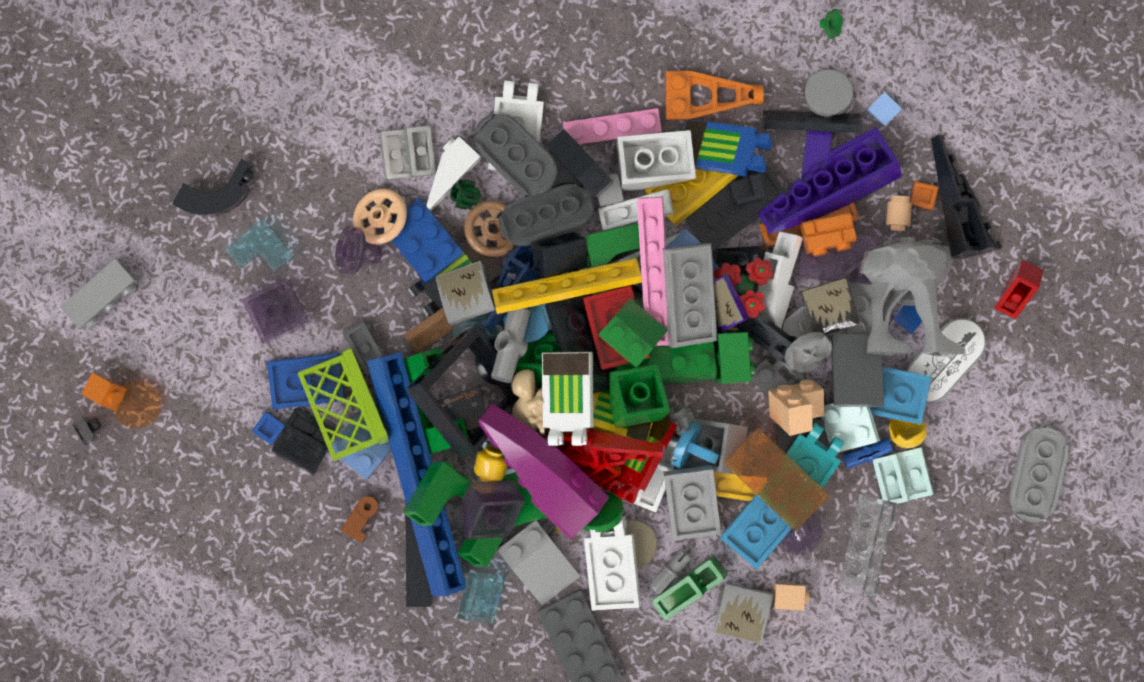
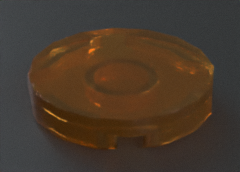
(143, 400)

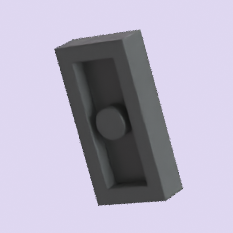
(362, 345)

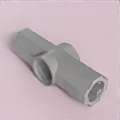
(511, 345)

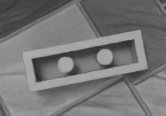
(100, 294)

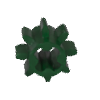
(465, 194)

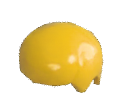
(906, 433)

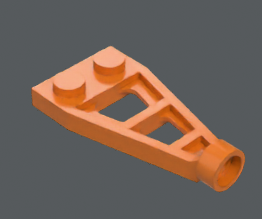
(678, 95)

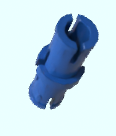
(867, 453)

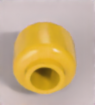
(490, 464)

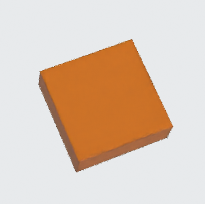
(923, 195)

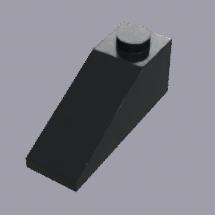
(580, 164)

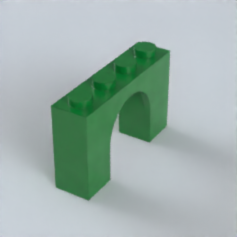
(608, 244)
(415, 366)
(429, 498)

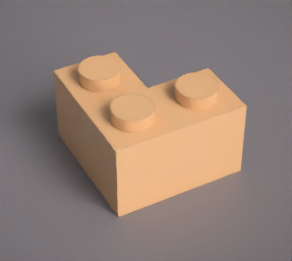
(796, 405)

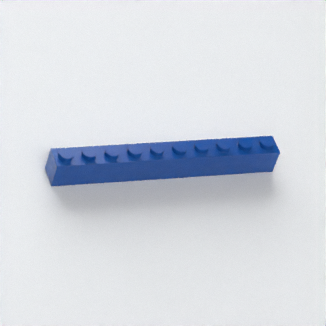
(412, 462)

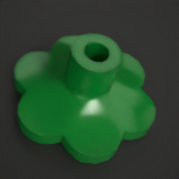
(832, 23)

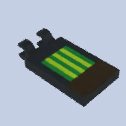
(470, 256)

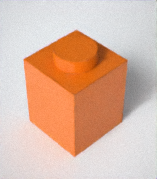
(104, 391)

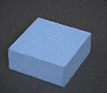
(884, 109)

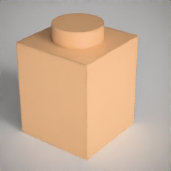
(790, 596)

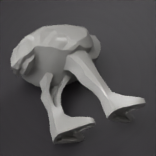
(904, 268)

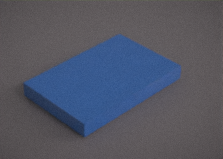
(286, 385)

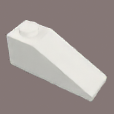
(453, 166)

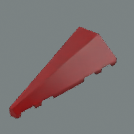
(607, 449)

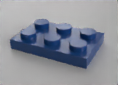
(425, 242)

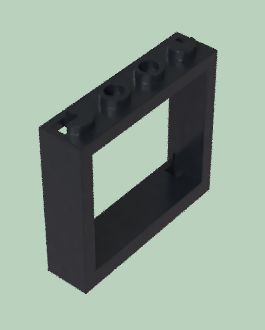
(419, 389)

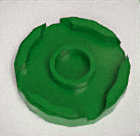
(609, 515)

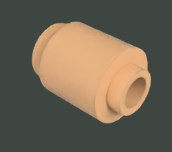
(899, 213)

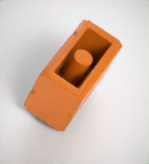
(828, 233)

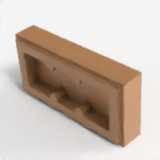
(428, 331)

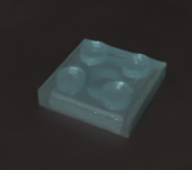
(481, 596)

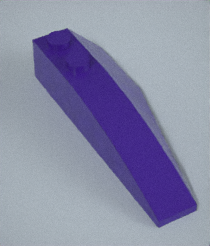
(841, 179)

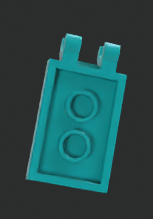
(814, 456)

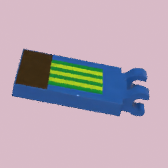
(727, 147)

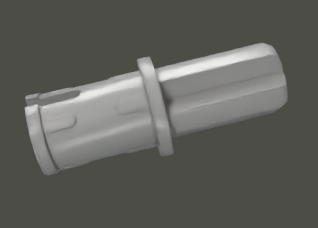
(669, 572)

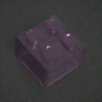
(275, 311)

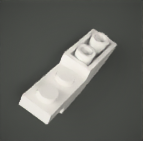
(777, 290)

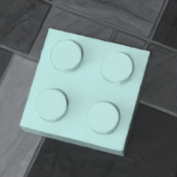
(851, 425)

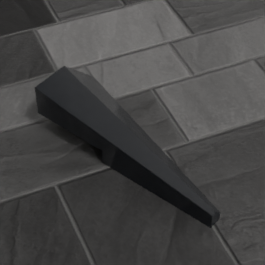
(963, 219)

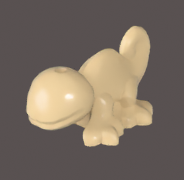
(530, 405)

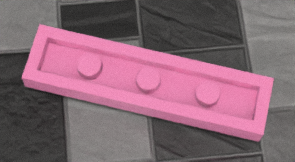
(613, 126)

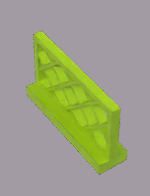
(363, 398)

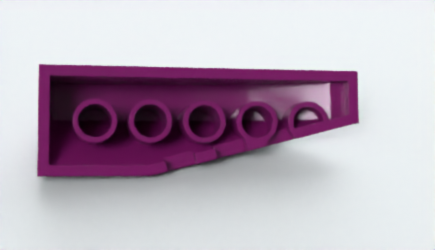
(551, 477)

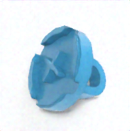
(689, 445)

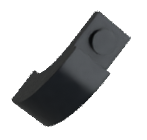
(216, 202)

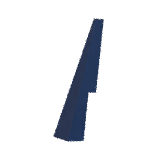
(516, 270)

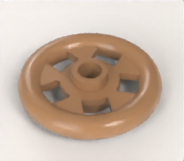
(474, 220)

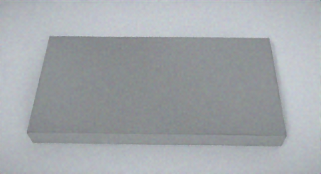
(689, 294)

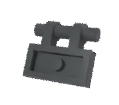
(768, 377)

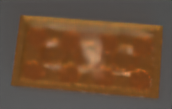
(776, 479)

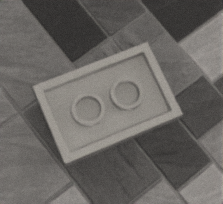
(692, 502)

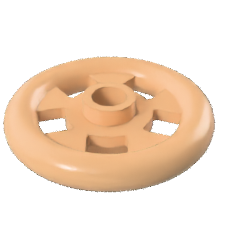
(390, 230)

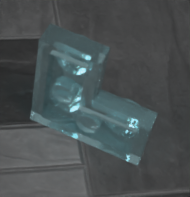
(262, 241)

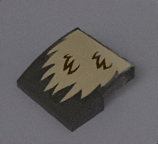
(830, 306)

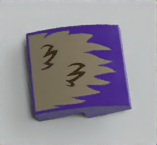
(727, 304)

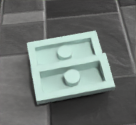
(903, 476)

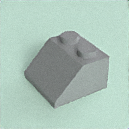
(722, 439)

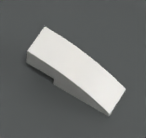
(653, 494)

